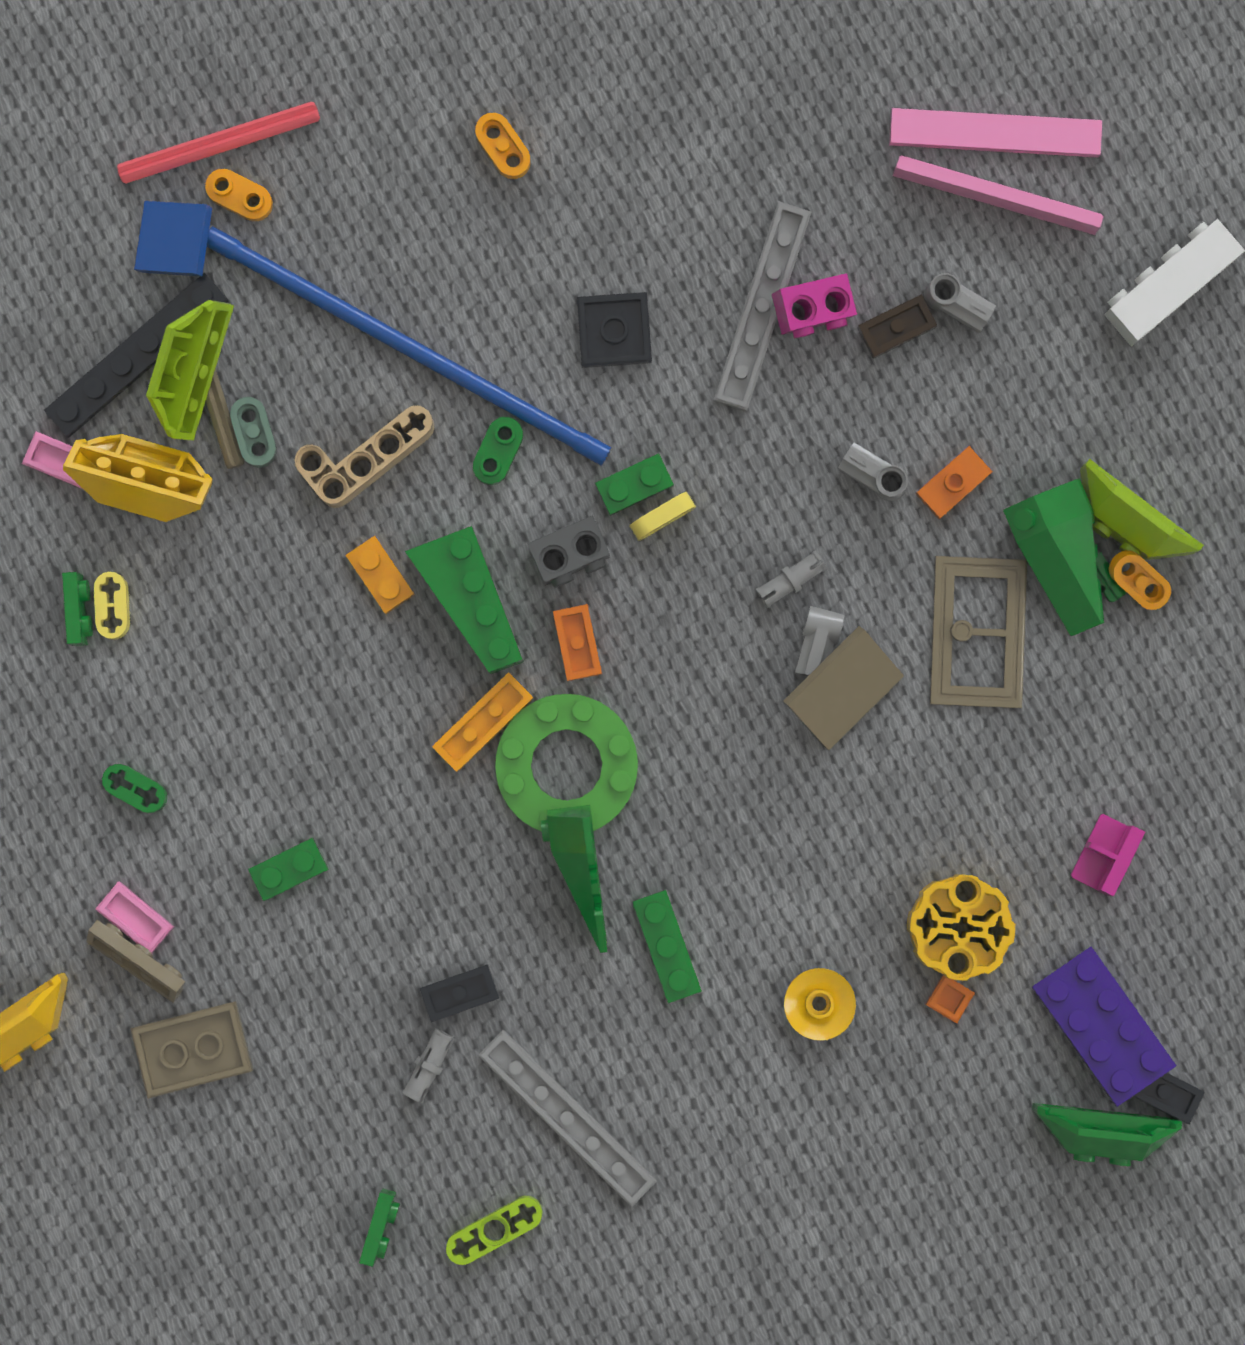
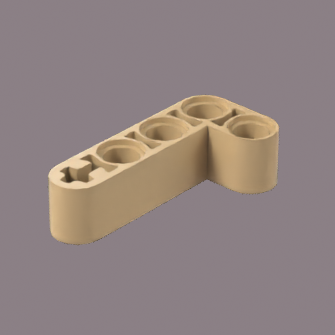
(369, 451)

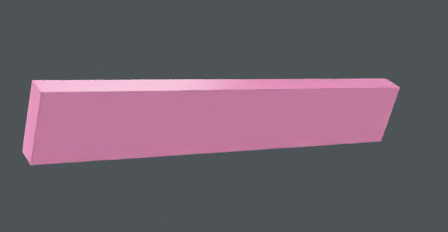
(995, 132)
(998, 195)

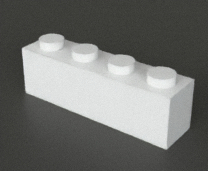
(1174, 282)

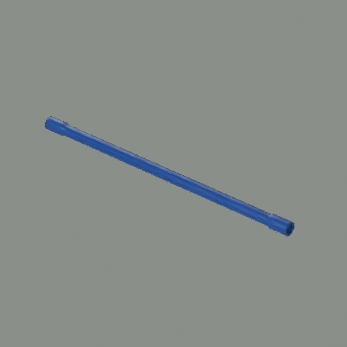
(579, 441)

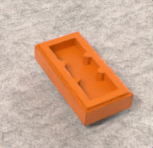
(954, 482)

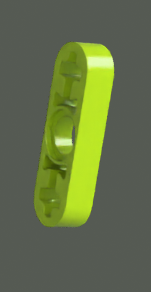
(466, 1234)

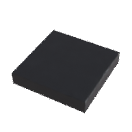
(614, 329)

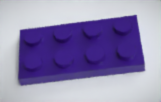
(1104, 1026)

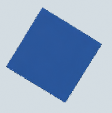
(173, 238)

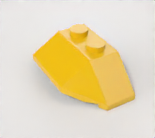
(138, 476)
(31, 1021)

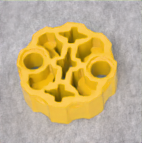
(982, 900)

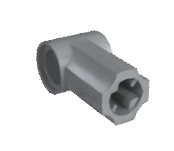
(962, 304)
(870, 471)
(820, 636)

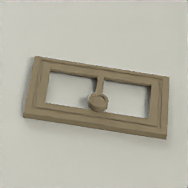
(943, 630)

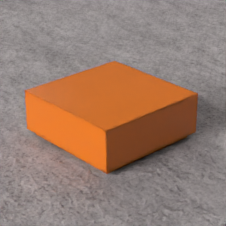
(950, 998)

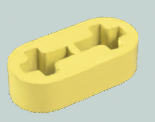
(662, 516)
(103, 605)

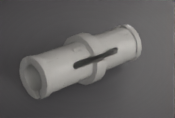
(791, 579)
(428, 1065)

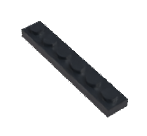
(126, 361)

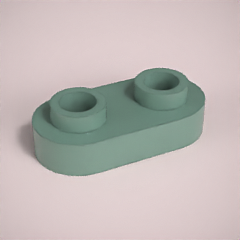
(253, 433)

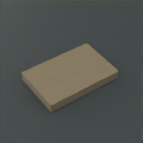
(843, 688)
(191, 1049)

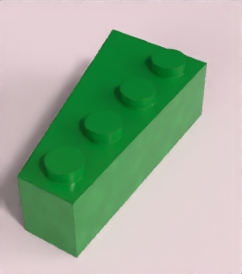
(466, 590)

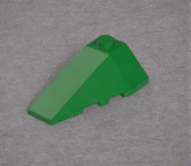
(1059, 546)
(575, 854)

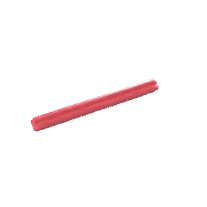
(218, 142)

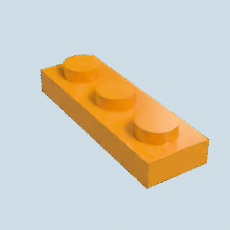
(482, 722)

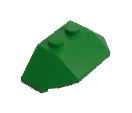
(1106, 1133)

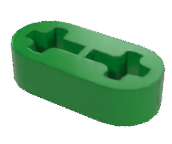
(139, 781)

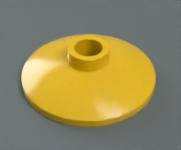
(837, 1012)

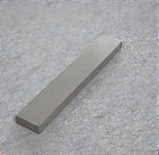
(759, 311)
(567, 1118)

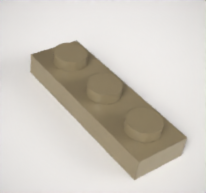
(136, 960)

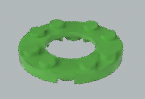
(554, 715)

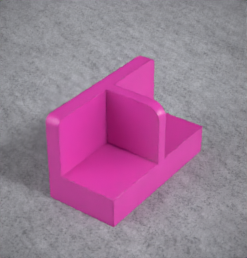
(1107, 855)

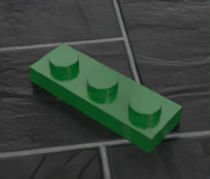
(667, 946)

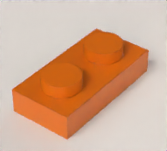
(577, 642)

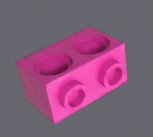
(812, 299)

